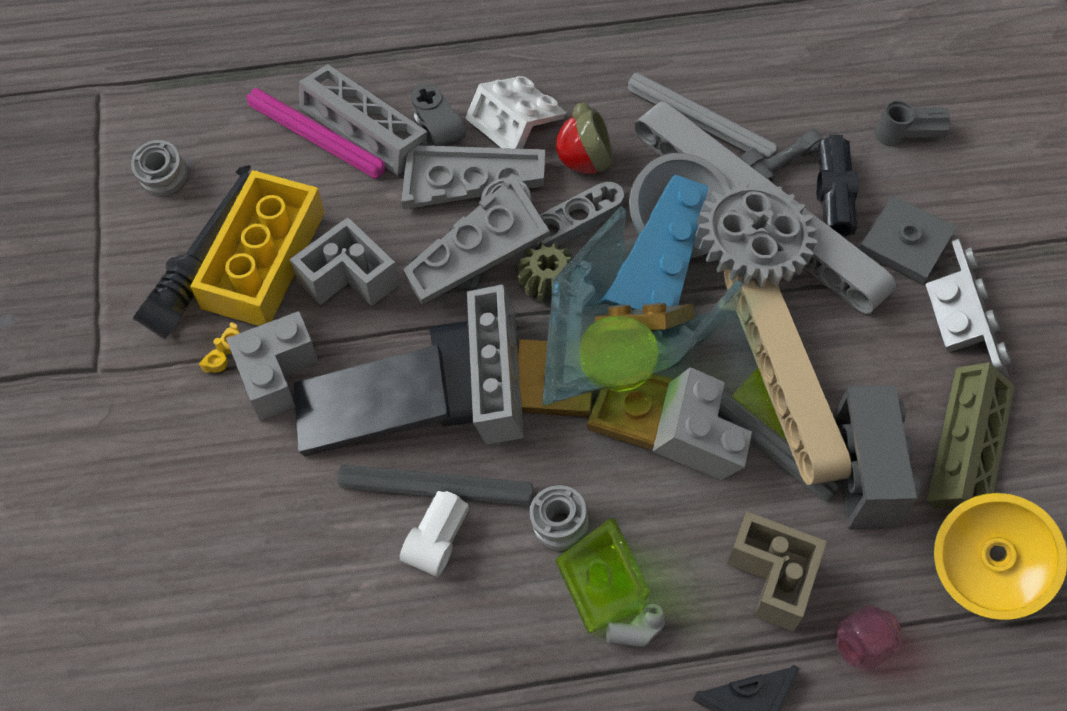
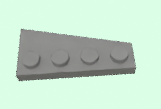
(462, 173)
(487, 236)

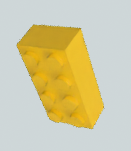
(252, 253)

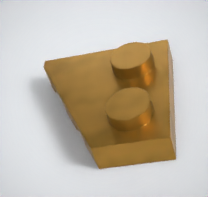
(654, 315)

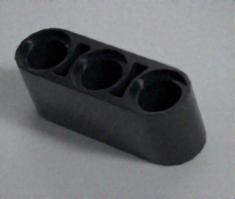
(455, 349)

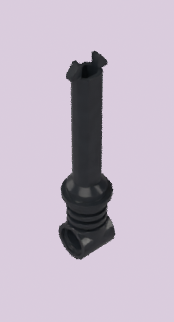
(173, 292)

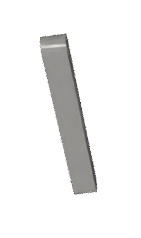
(834, 259)

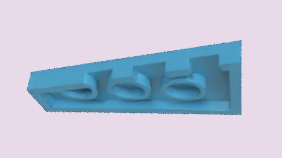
(662, 250)

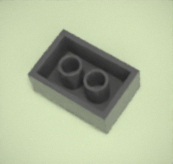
(880, 456)

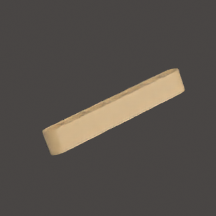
(791, 383)

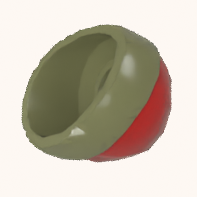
(584, 141)

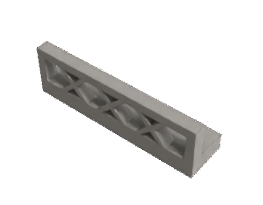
(351, 119)

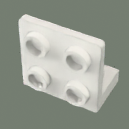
(509, 110)

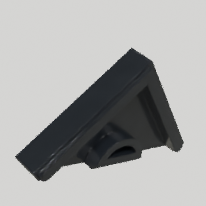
(750, 694)

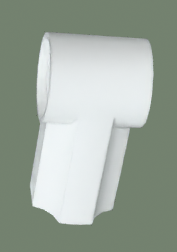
(431, 543)

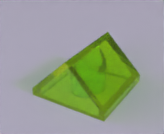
(603, 578)

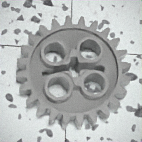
(756, 233)

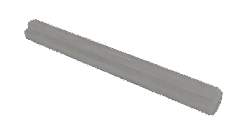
(702, 116)

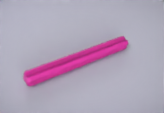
(316, 133)

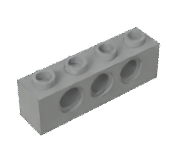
(494, 365)

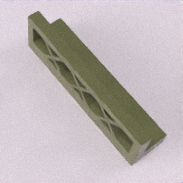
(967, 435)

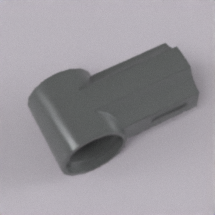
(903, 121)

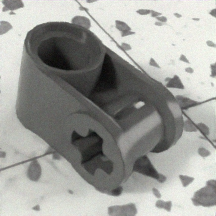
(436, 116)

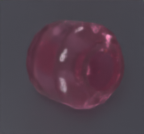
(868, 637)

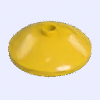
(1005, 587)

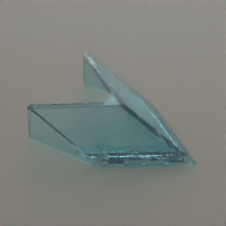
(577, 302)

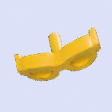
(216, 359)

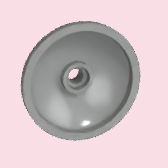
(655, 177)

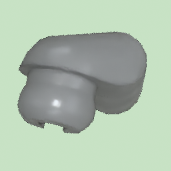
(640, 631)

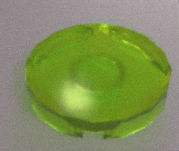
(618, 353)

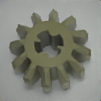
(540, 269)

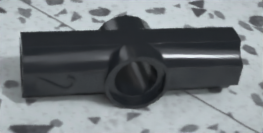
(837, 185)

